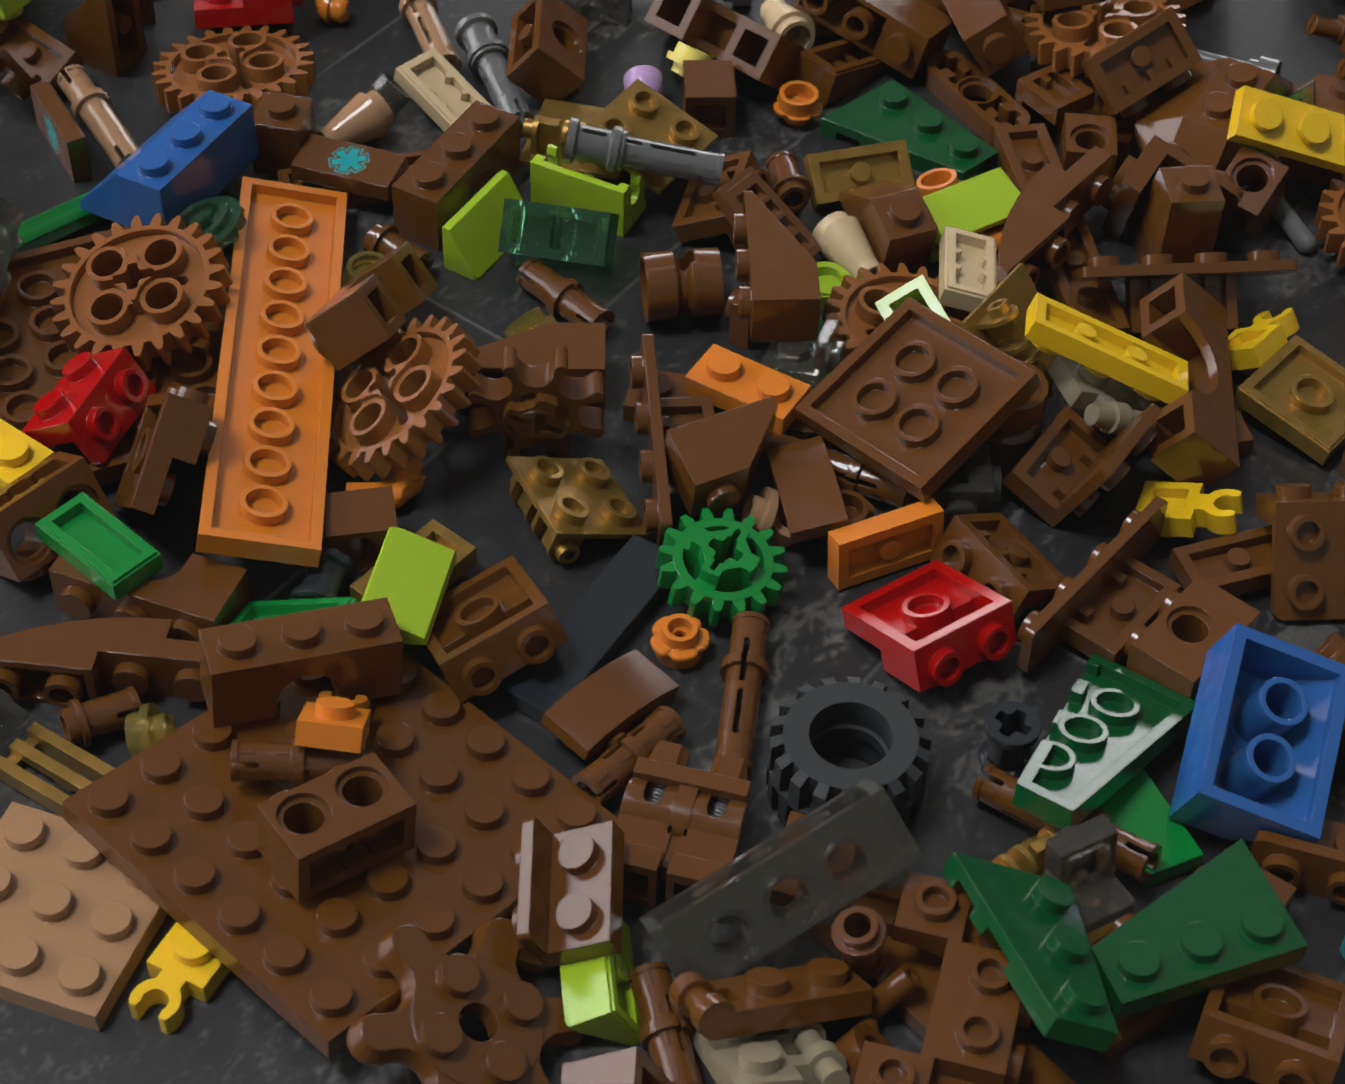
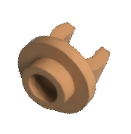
(768, 511)

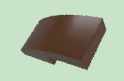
(807, 489)
(609, 703)

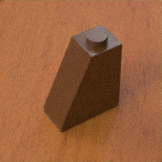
(988, 32)
(1178, 214)

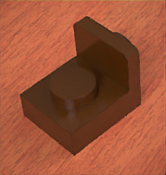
(1053, 94)

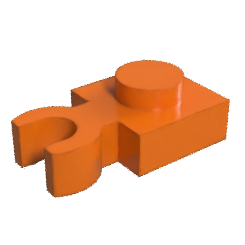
(334, 723)

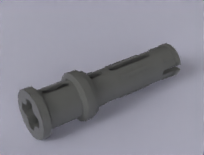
(488, 61)
(618, 150)

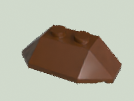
(1201, 109)

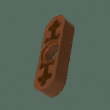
(955, 78)

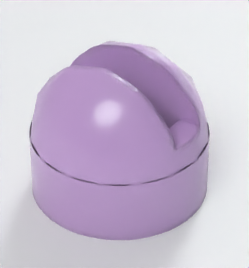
(647, 74)

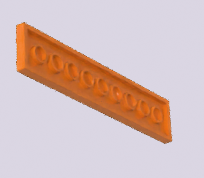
(272, 384)

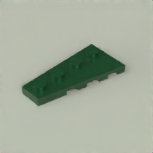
(1100, 742)

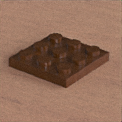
(917, 398)

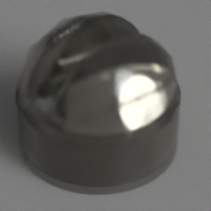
(390, 91)

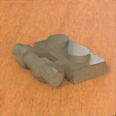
(1105, 400)
(774, 1057)

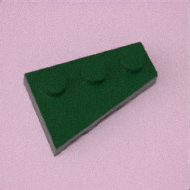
(930, 136)
(1199, 936)
(1045, 947)

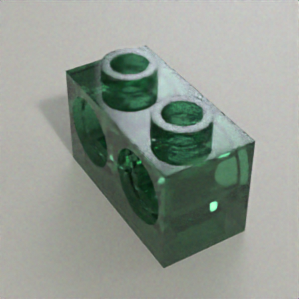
(558, 232)

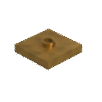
(1299, 398)

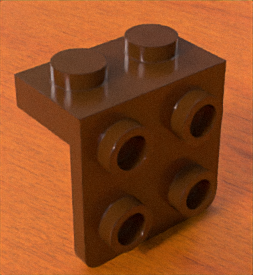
(31, 57)
(1137, 174)
(1073, 460)
(1306, 550)

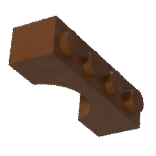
(1198, 429)

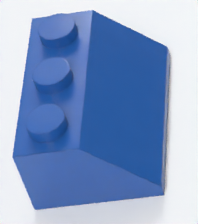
(180, 163)
(1261, 739)

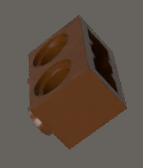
(33, 498)
(336, 826)

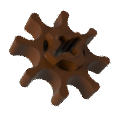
(537, 404)

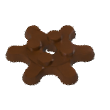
(440, 987)

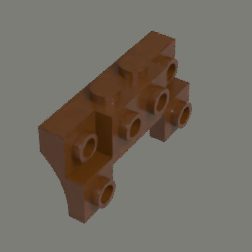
(972, 1004)

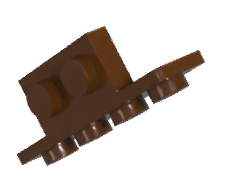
(1208, 271)
(653, 419)
(1106, 598)

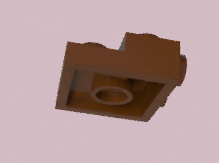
(171, 431)
(492, 630)
(1274, 1028)

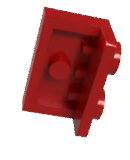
(92, 403)

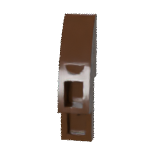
(1050, 210)
(99, 656)

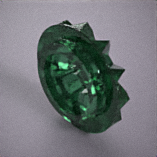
(219, 216)

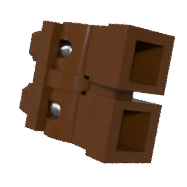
(680, 821)

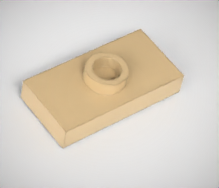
(437, 87)
(966, 268)

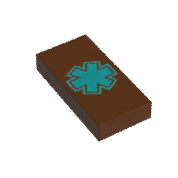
(61, 131)
(348, 167)

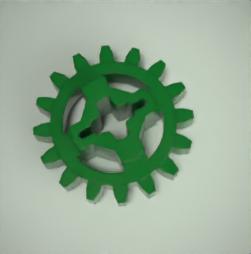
(720, 566)

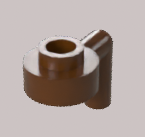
(866, 1027)

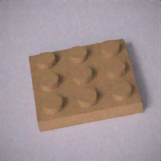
(66, 920)

